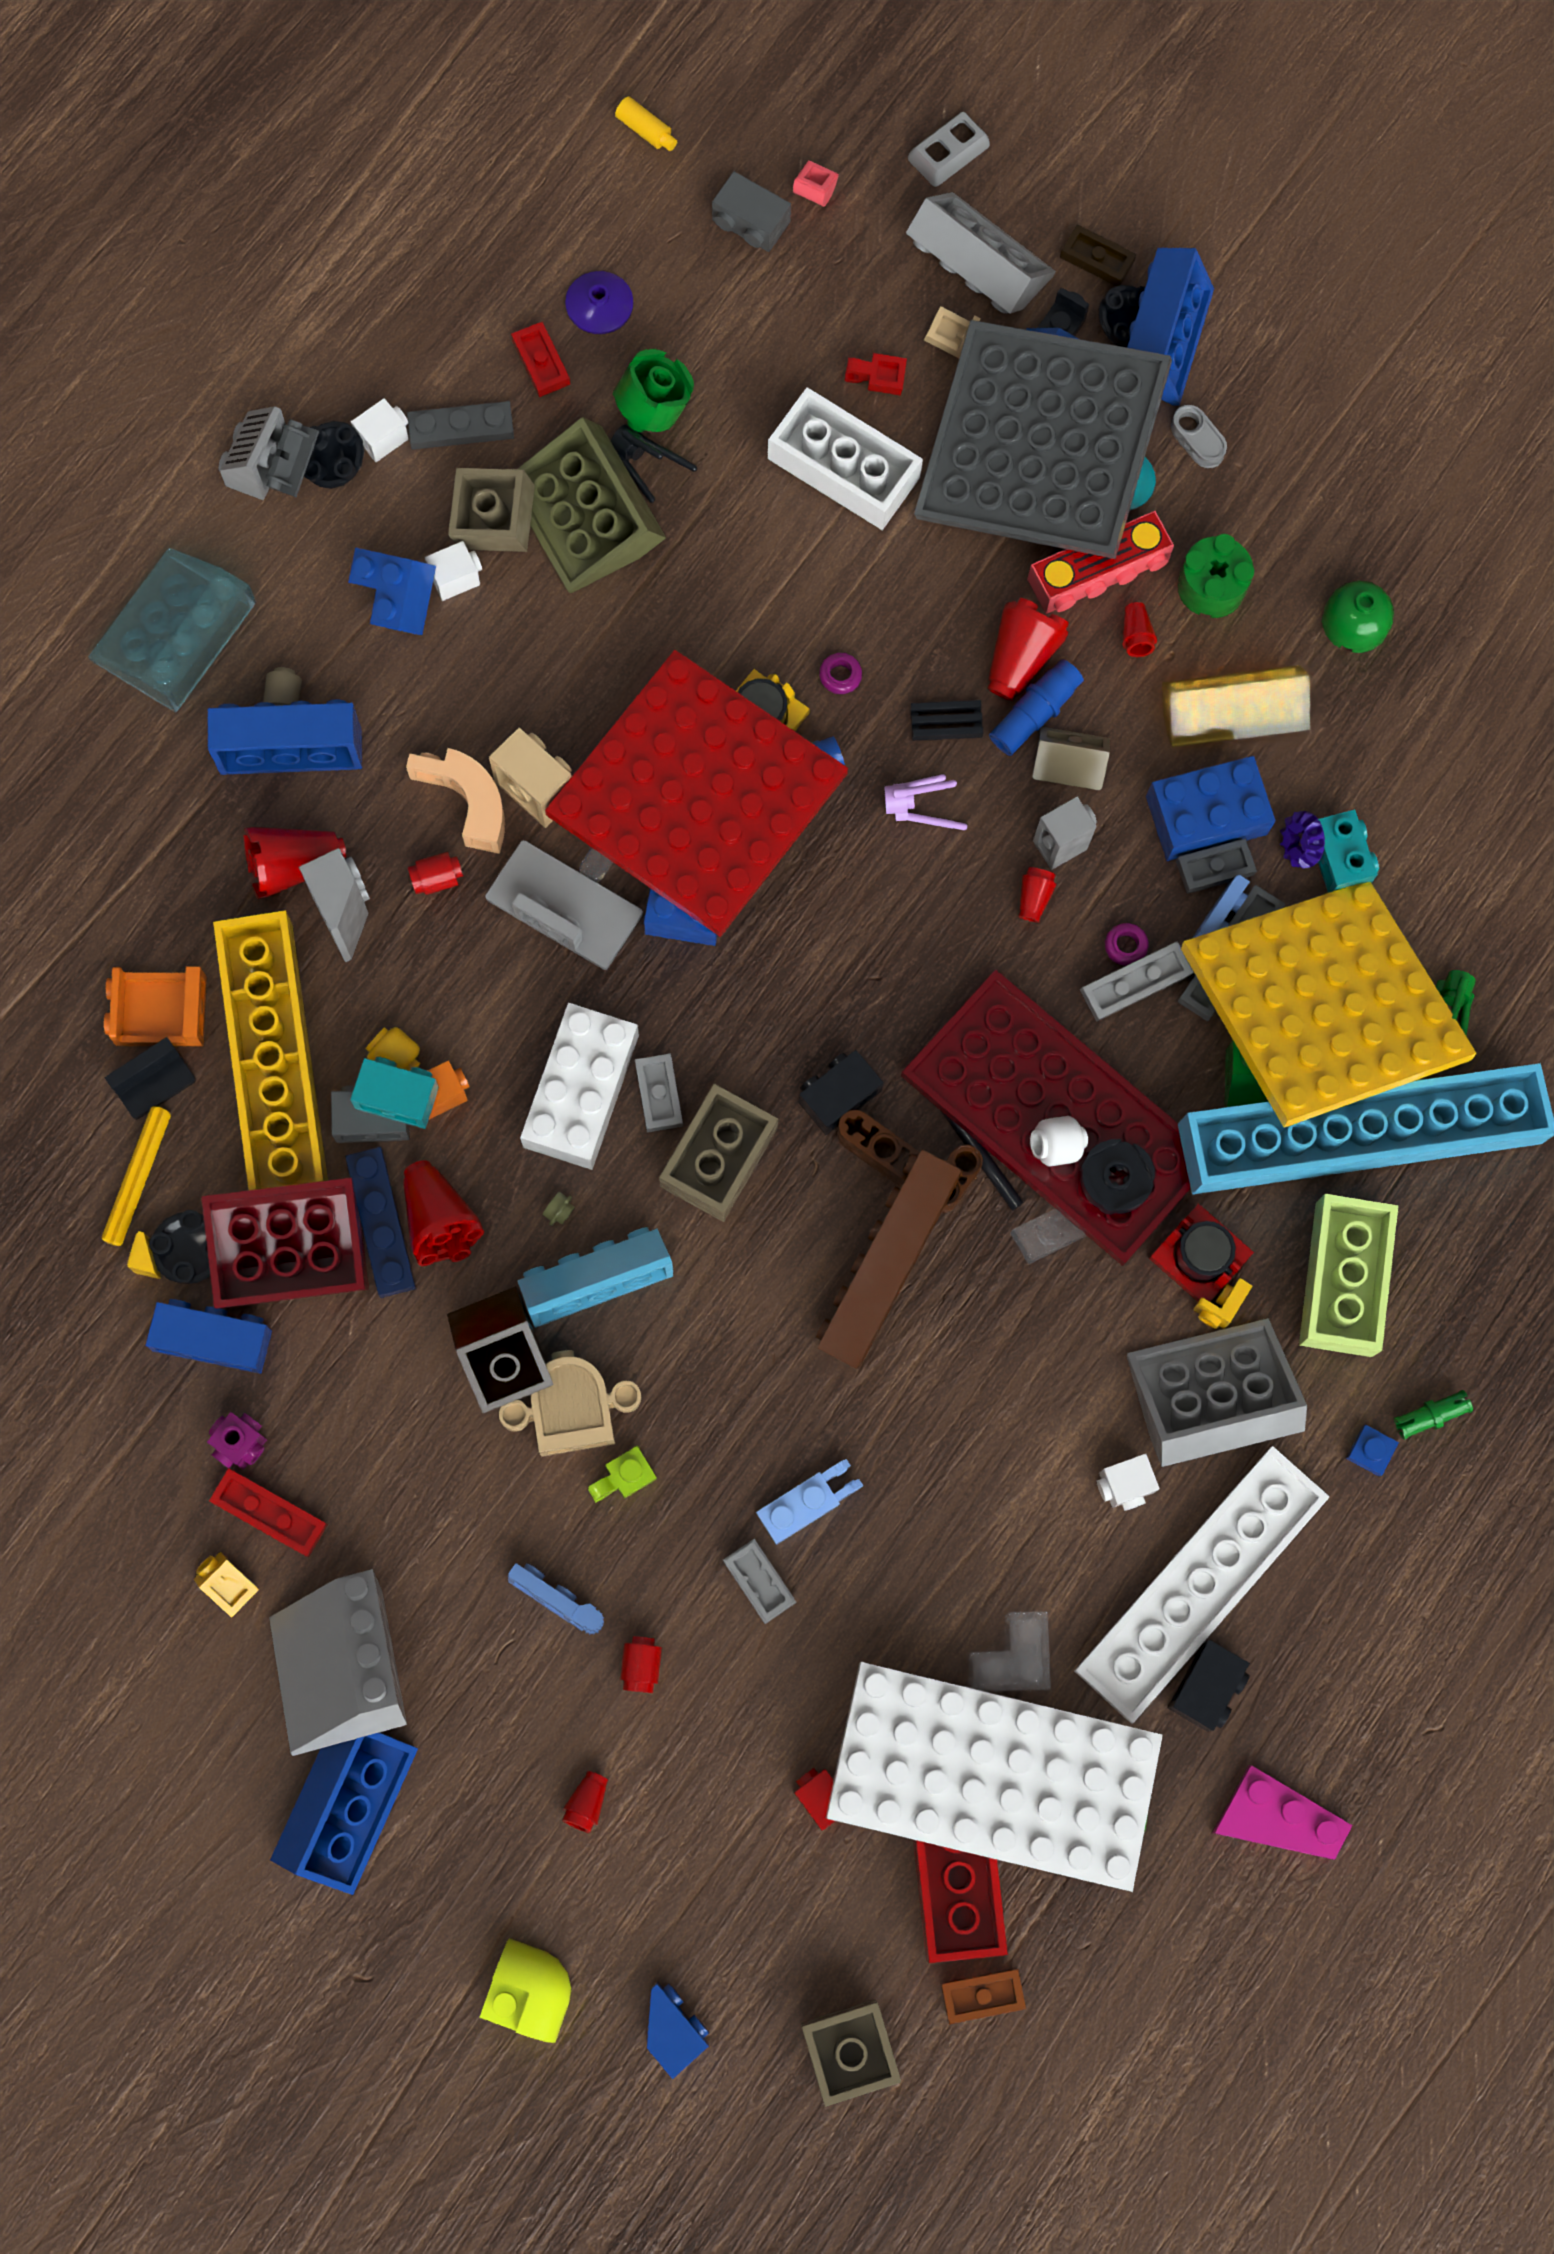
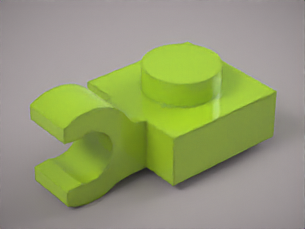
(627, 1474)

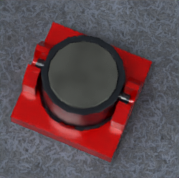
(1203, 1253)

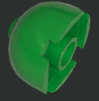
(1358, 616)

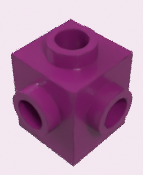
(248, 1447)

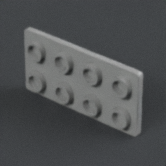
(564, 905)

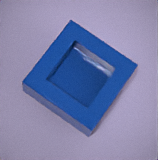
(1372, 1450)

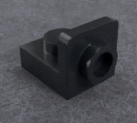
(1067, 312)

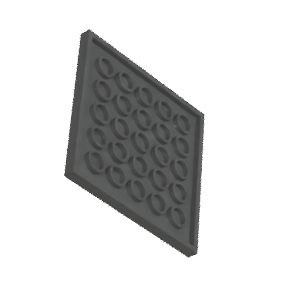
(1043, 438)

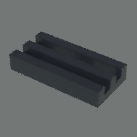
(944, 708)

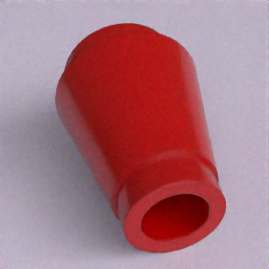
(1138, 631)
(1035, 893)
(586, 1802)

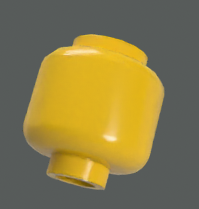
(395, 1046)

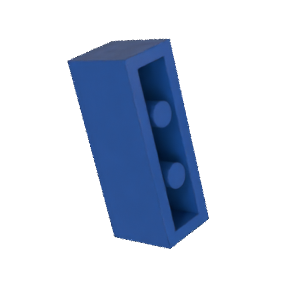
(209, 1336)

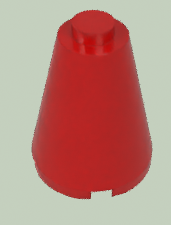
(278, 853)

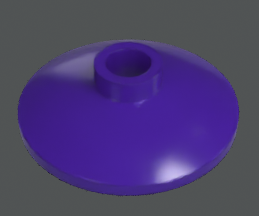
(603, 314)

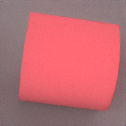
(815, 183)

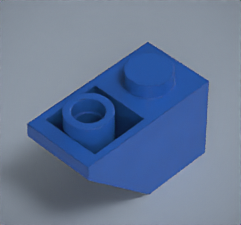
(671, 2034)

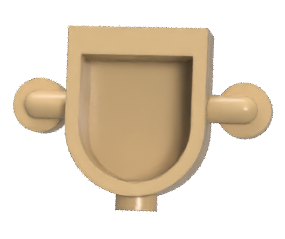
(573, 1410)

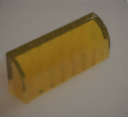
(1236, 705)

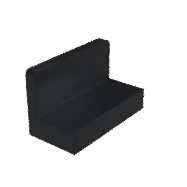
(151, 1078)

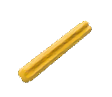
(136, 1176)

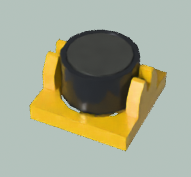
(774, 698)

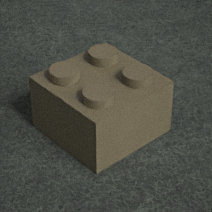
(491, 509)
(850, 2052)

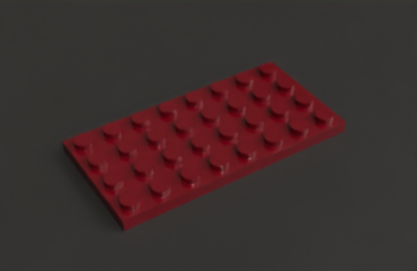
(1012, 1065)

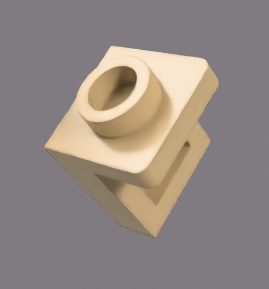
(948, 331)

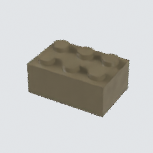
(718, 1152)

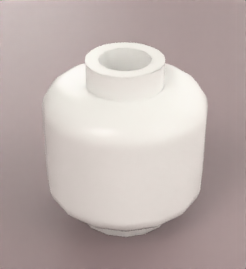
(1058, 1141)

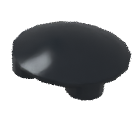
(1118, 311)
(335, 456)
(181, 1248)

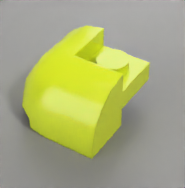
(528, 1992)

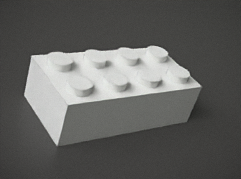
(844, 458)
(580, 1086)

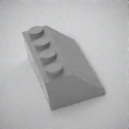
(979, 252)

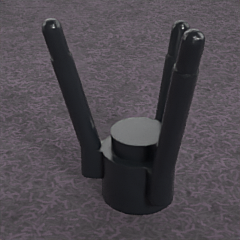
(633, 444)

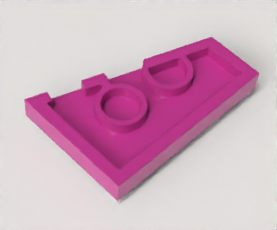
(1280, 1817)

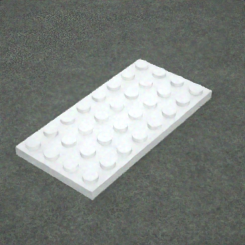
(994, 1776)

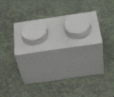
(1065, 832)

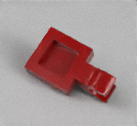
(883, 373)

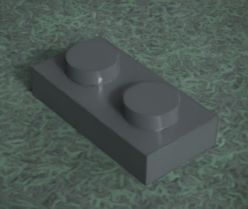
(1215, 866)

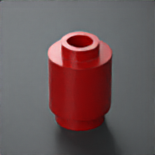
(435, 873)
(640, 1665)

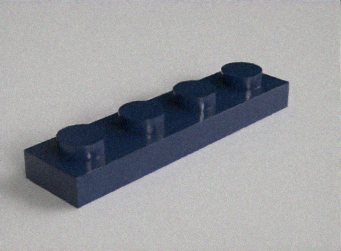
(380, 1222)

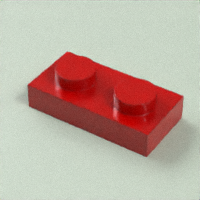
(540, 359)

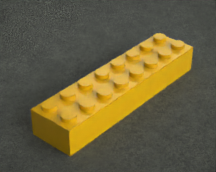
(270, 1051)

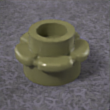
(559, 1209)

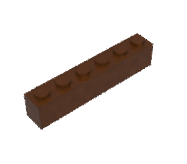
(889, 1259)

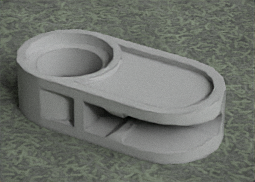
(1204, 442)

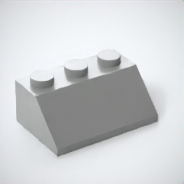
(339, 898)

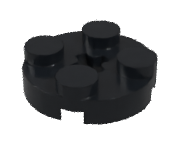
(1122, 1156)

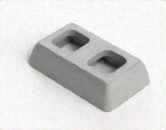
(959, 152)

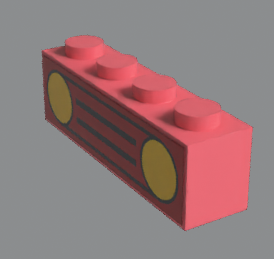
(1074, 574)

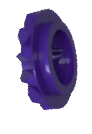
(1311, 841)

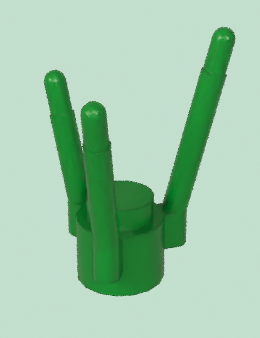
(1458, 993)

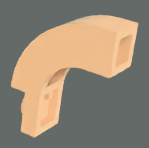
(485, 816)

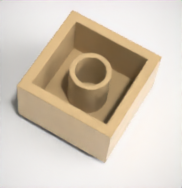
(529, 773)

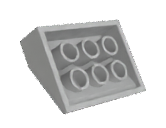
(1217, 1392)
(337, 1664)

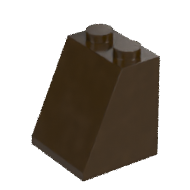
(499, 1349)

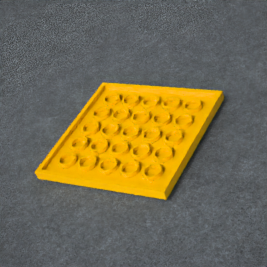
(1327, 1002)

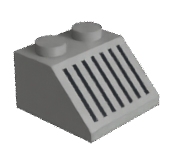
(253, 452)

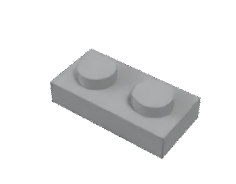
(659, 1093)

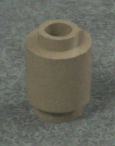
(282, 687)

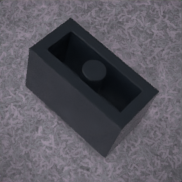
(842, 1089)
(1209, 1686)

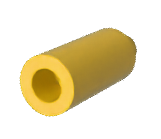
(645, 124)

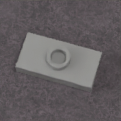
(759, 1581)

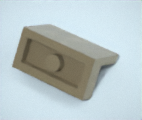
(1071, 758)

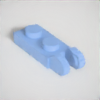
(805, 1503)

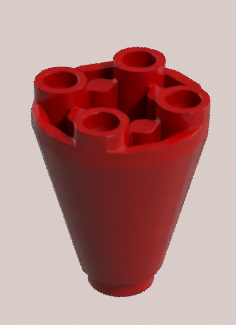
(1023, 646)
(437, 1216)

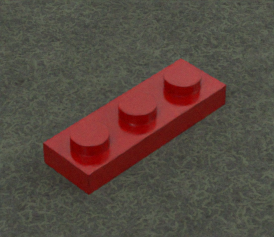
(268, 1512)

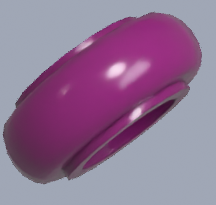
(842, 660)
(1128, 930)

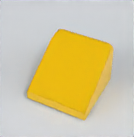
(141, 1257)

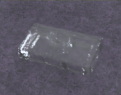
(1045, 1235)

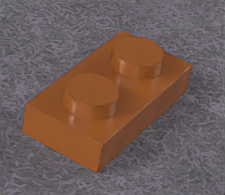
(983, 1996)

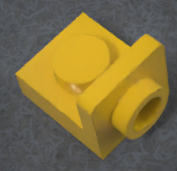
(1230, 1302)
(224, 1583)

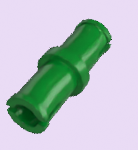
(1433, 1414)

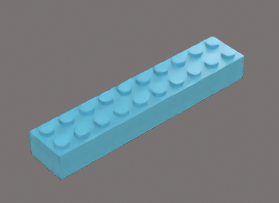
(1392, 1128)

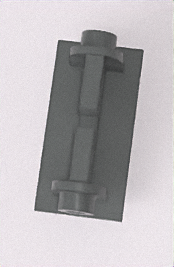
(289, 468)

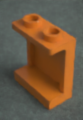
(156, 1007)

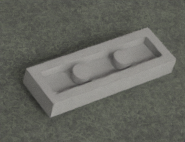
(1136, 981)

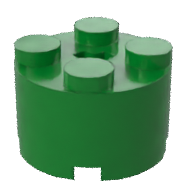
(653, 391)
(1215, 576)

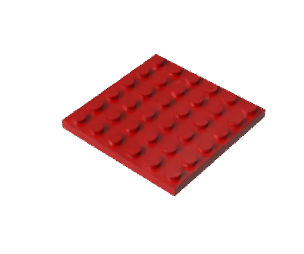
(697, 792)

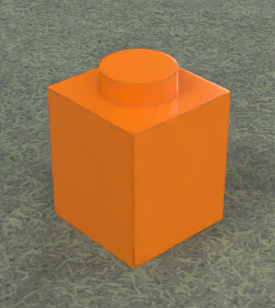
(451, 1088)

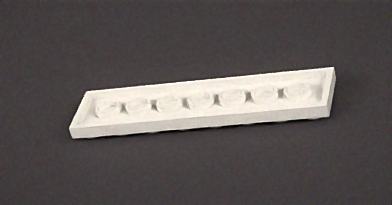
(1201, 1584)

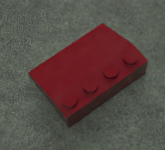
(284, 1243)

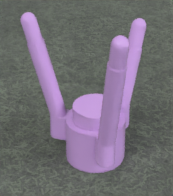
(901, 798)

